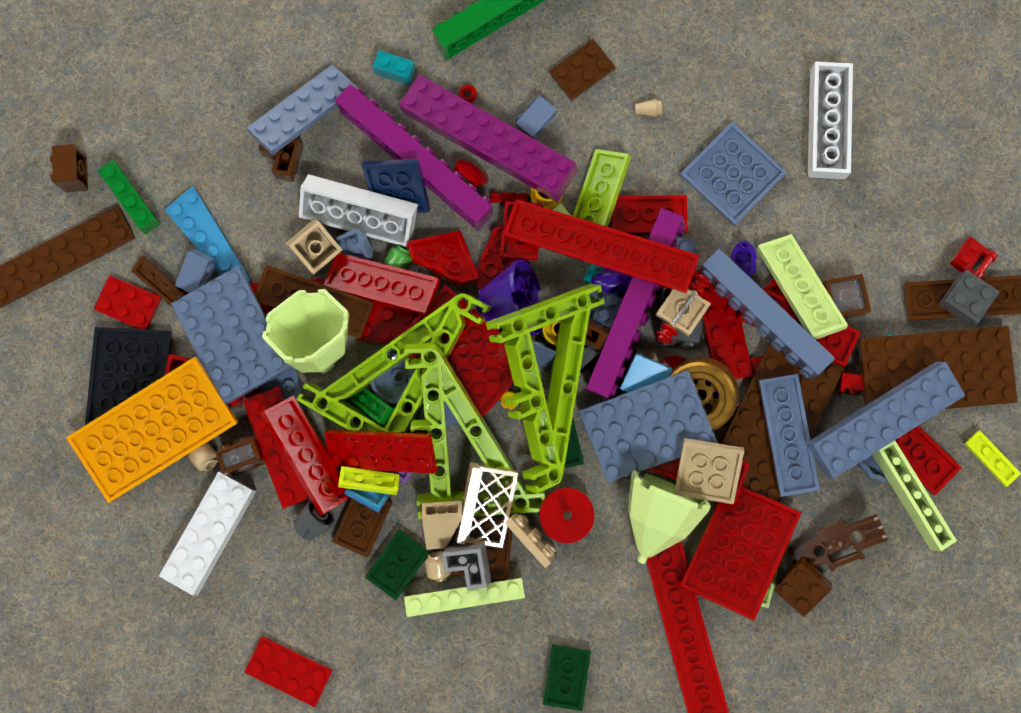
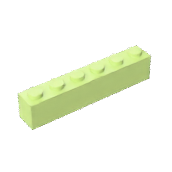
(914, 497)
(462, 598)

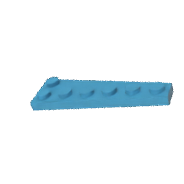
(200, 227)

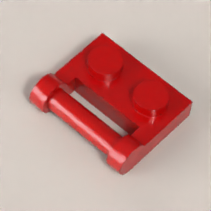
(968, 255)

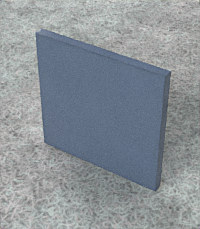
(543, 355)

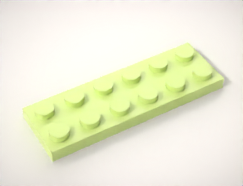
(802, 287)

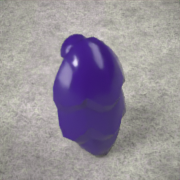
(744, 257)
(611, 281)

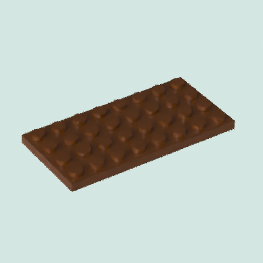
(976, 357)
(749, 425)

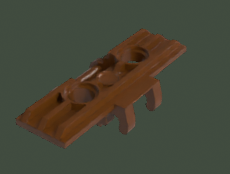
(839, 537)

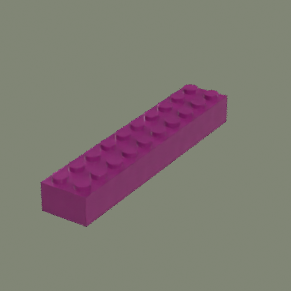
(489, 138)
(402, 146)
(632, 315)

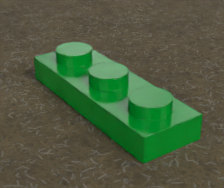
(372, 405)

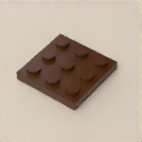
(497, 557)

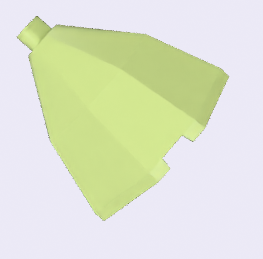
(308, 331)
(659, 515)

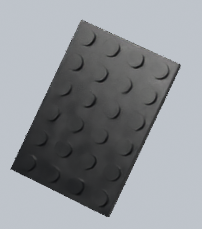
(124, 365)

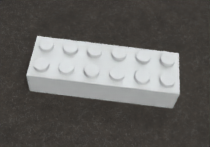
(830, 120)
(357, 209)
(207, 533)

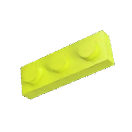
(992, 458)
(368, 480)

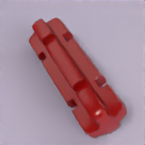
(507, 196)

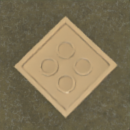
(709, 471)
(531, 538)

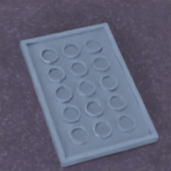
(227, 334)
(646, 425)

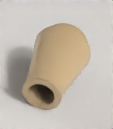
(649, 108)

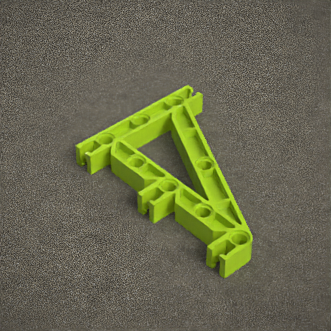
(446, 319)
(441, 377)
(550, 419)

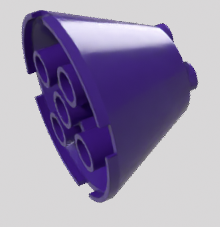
(511, 291)

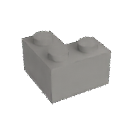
(472, 560)

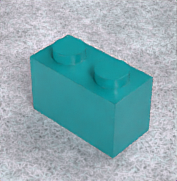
(394, 67)

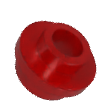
(468, 88)

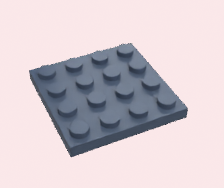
(733, 173)

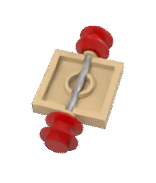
(683, 310)

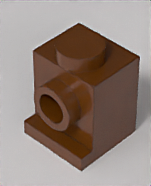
(596, 340)

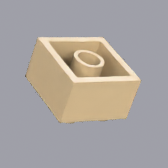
(313, 246)

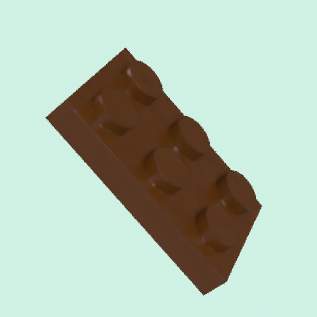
(582, 70)
(360, 527)

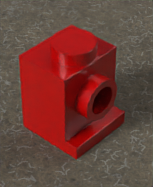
(850, 383)

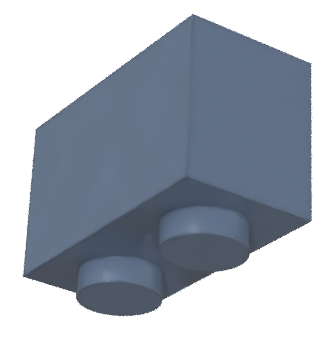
(536, 117)
(195, 270)

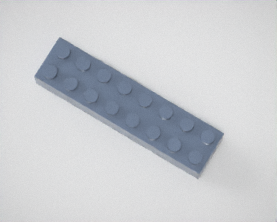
(766, 315)
(885, 419)

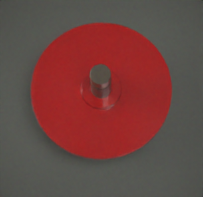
(567, 515)

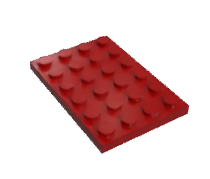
(475, 360)
(741, 552)

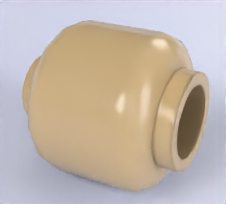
(204, 457)
(435, 567)

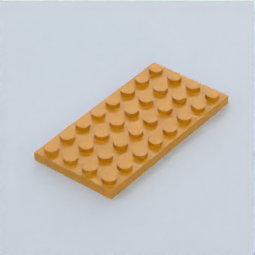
(152, 429)

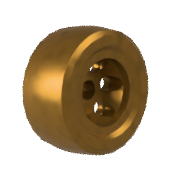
(723, 382)

